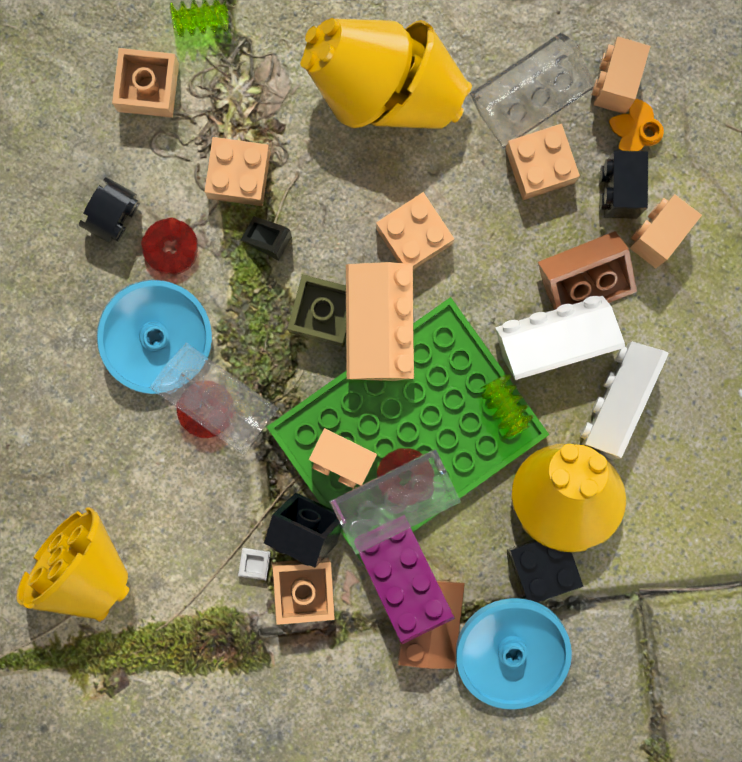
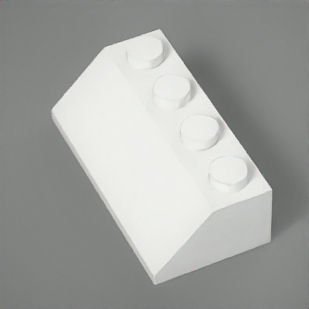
(559, 337)
(624, 399)

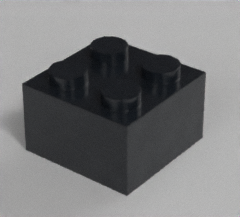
(624, 184)
(303, 530)
(543, 571)

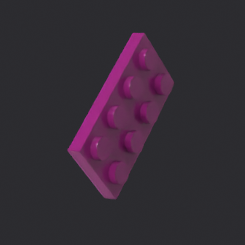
(406, 586)

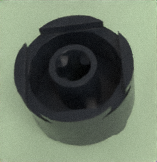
(109, 210)

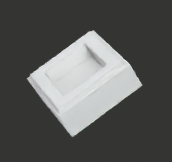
(254, 563)

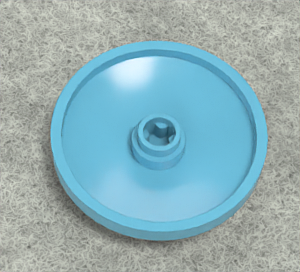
(146, 328)
(513, 653)

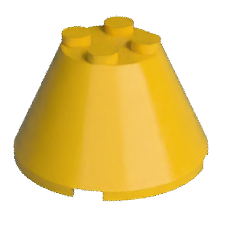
(357, 66)
(432, 88)
(568, 497)
(76, 571)

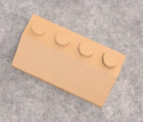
(379, 321)

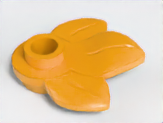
(632, 126)

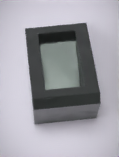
(267, 237)

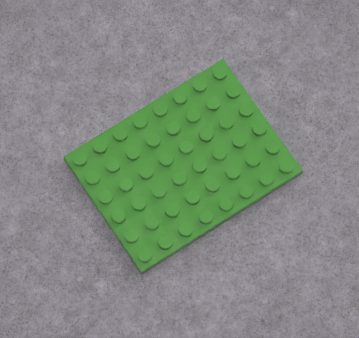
(425, 413)

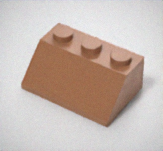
(589, 270)
(437, 647)

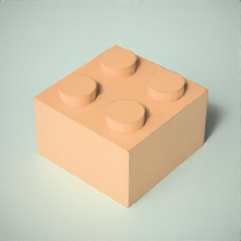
(621, 75)
(145, 82)
(542, 161)
(237, 171)
(668, 227)
(414, 232)
(342, 458)
(302, 592)

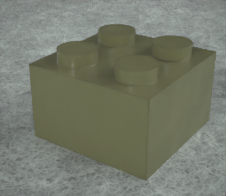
(319, 311)

